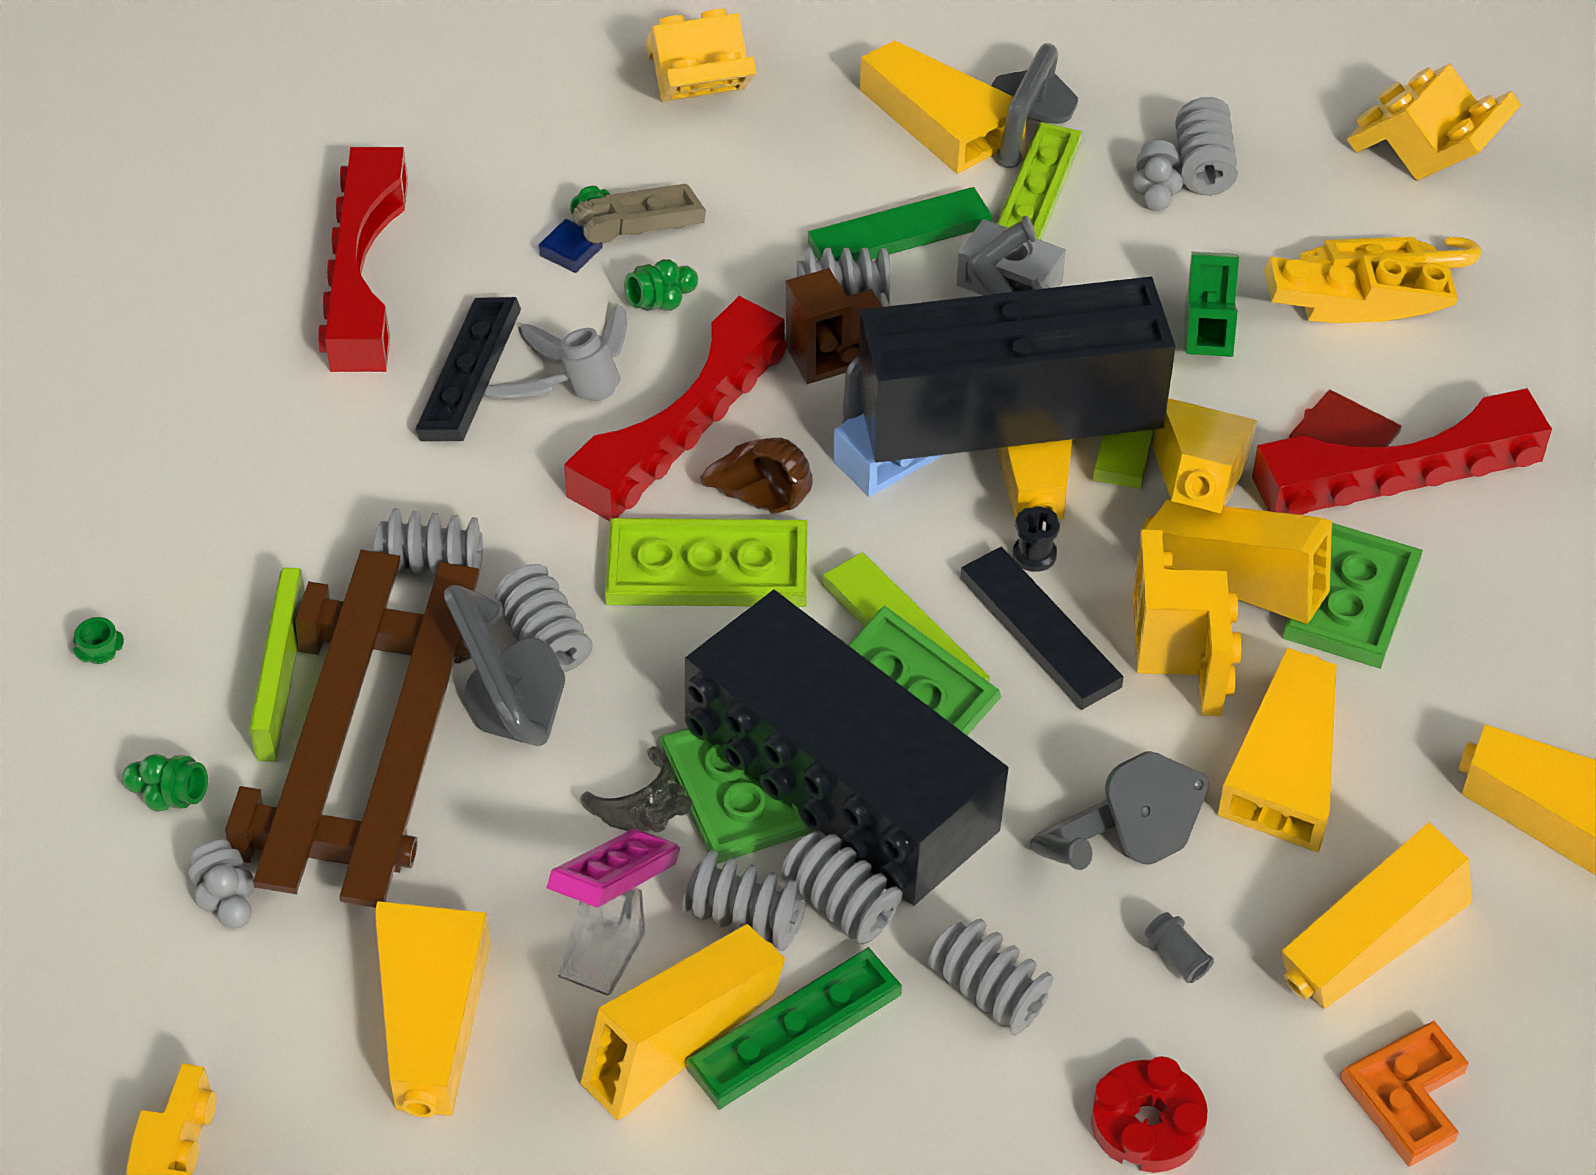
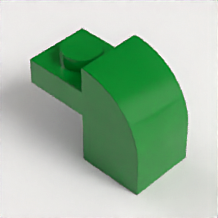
(1211, 305)

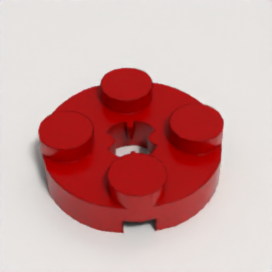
(1157, 1085)

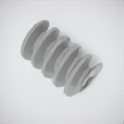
(1206, 146)
(851, 274)
(429, 544)
(541, 611)
(841, 887)
(744, 901)
(990, 975)

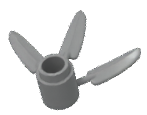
(585, 358)

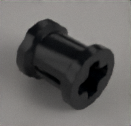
(1031, 535)

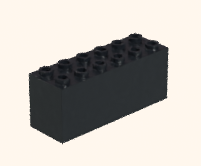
(1014, 368)
(844, 745)

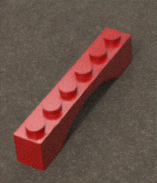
(356, 318)
(621, 464)
(1315, 475)

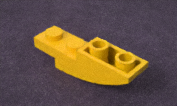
(1372, 292)
(168, 1140)

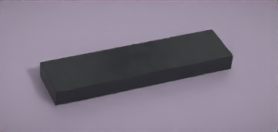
(468, 369)
(1041, 628)

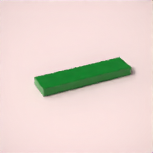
(904, 226)
(793, 1028)

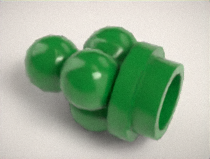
(659, 285)
(167, 781)

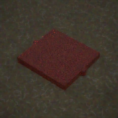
(1346, 423)

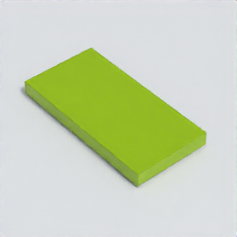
(705, 561)

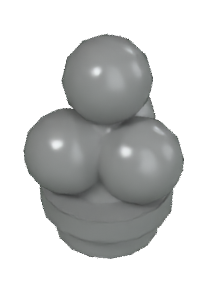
(1158, 174)
(222, 882)

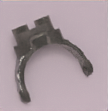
(646, 808)

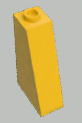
(936, 104)
(1202, 453)
(1037, 475)
(1268, 555)
(1286, 758)
(1535, 790)
(1380, 918)
(430, 997)
(659, 1024)

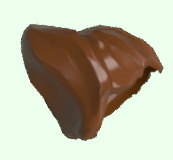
(763, 474)

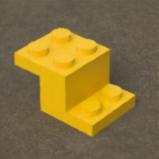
(699, 55)
(1433, 121)
(1185, 623)

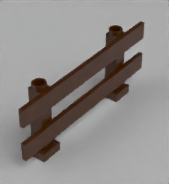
(355, 629)

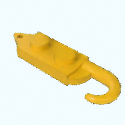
(1350, 251)

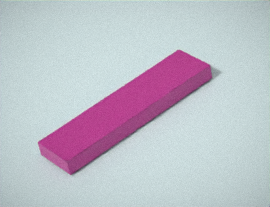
(614, 867)

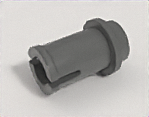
(1179, 948)

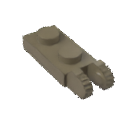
(638, 212)

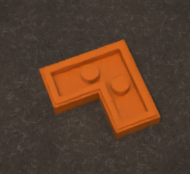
(1395, 1089)

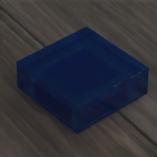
(568, 246)

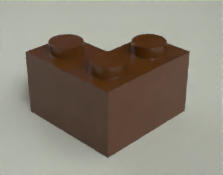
(823, 324)

